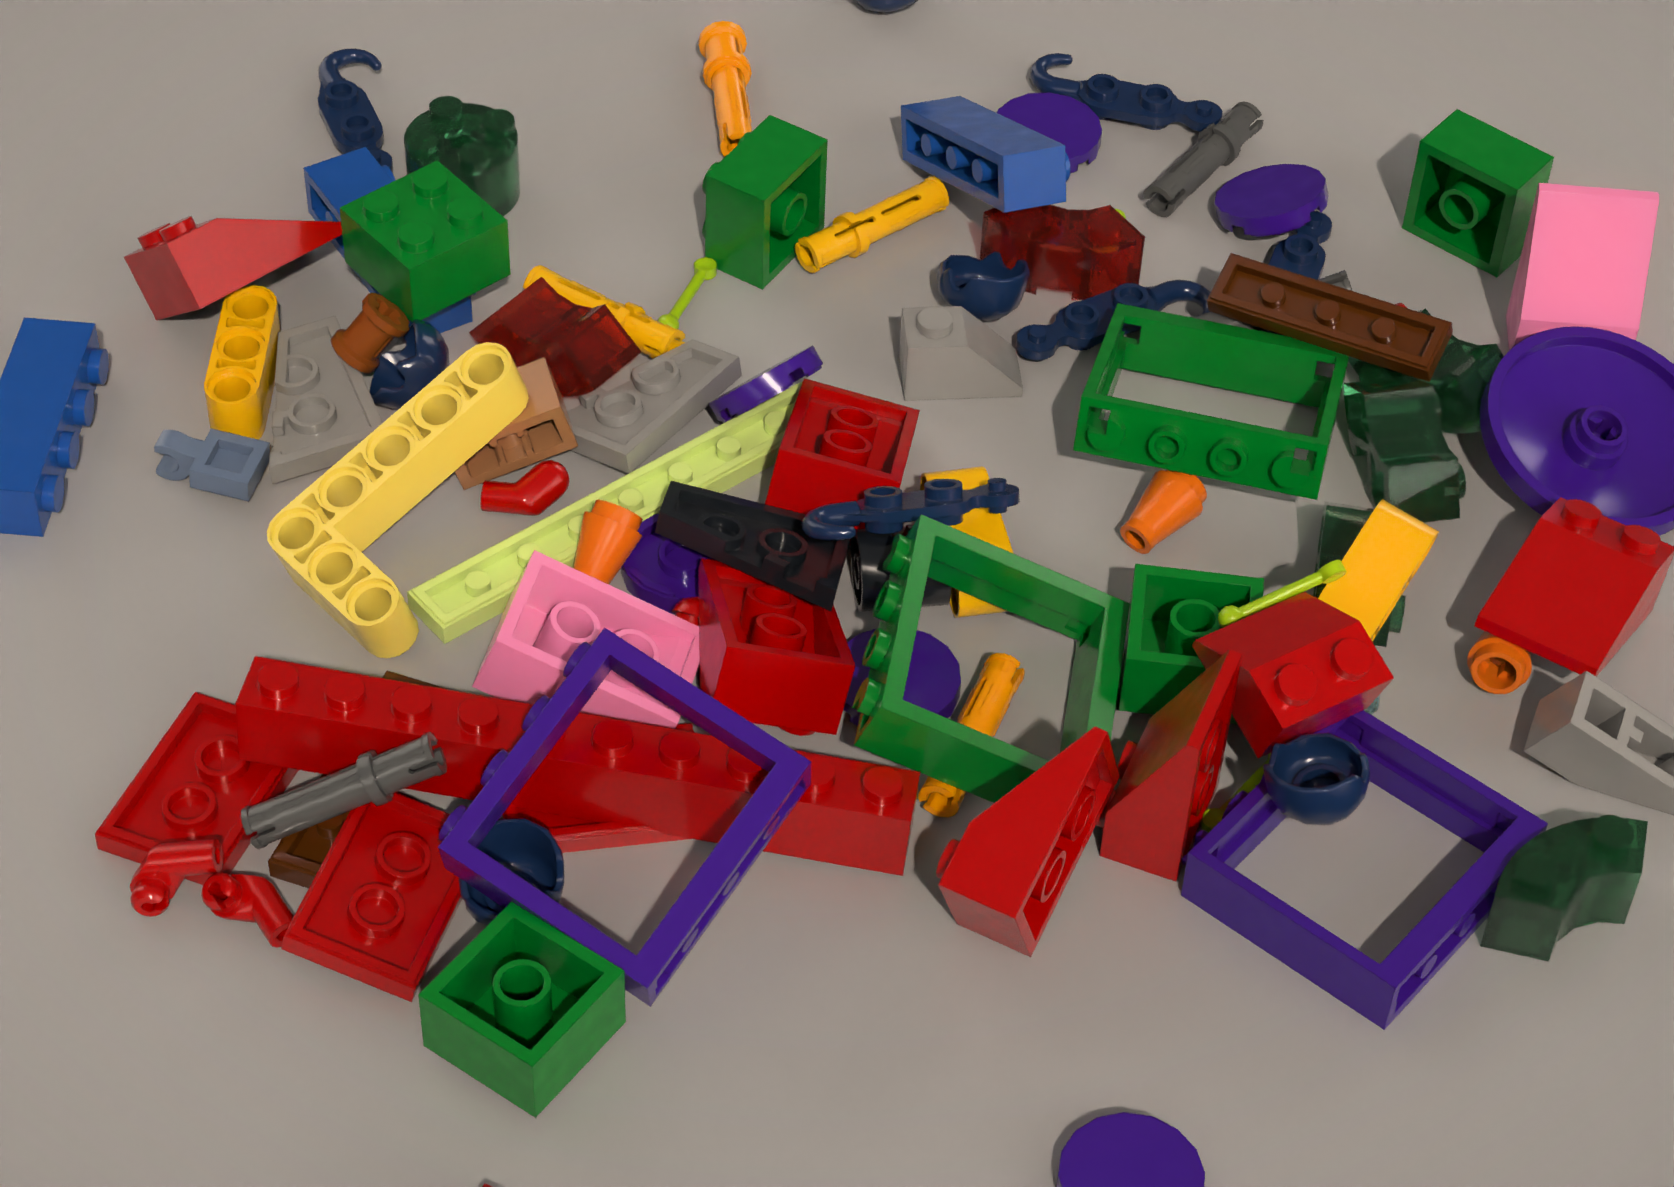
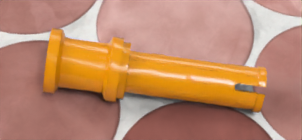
(727, 75)

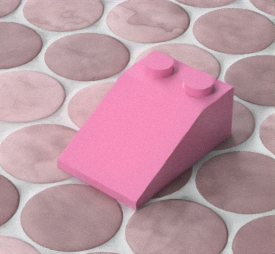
(1583, 261)
(557, 612)

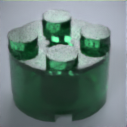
(471, 143)

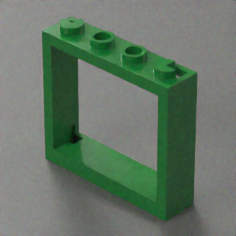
(1200, 443)
(945, 747)

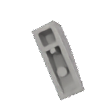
(1605, 743)

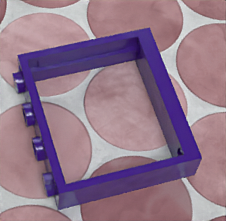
(1418, 780)
(719, 874)

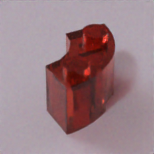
(1066, 247)
(577, 341)

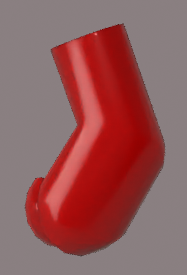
(166, 868)
(248, 900)

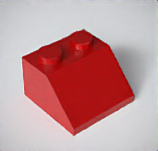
(1297, 669)

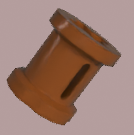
(370, 333)

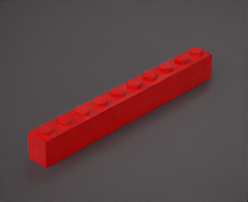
(595, 771)

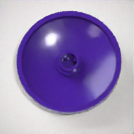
(1585, 422)

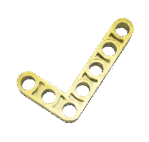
(380, 481)

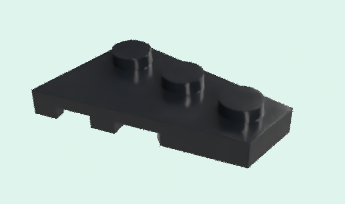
(754, 540)

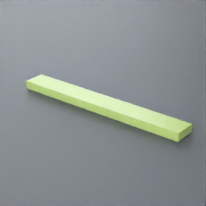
(713, 461)

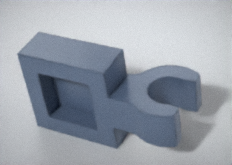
(219, 464)

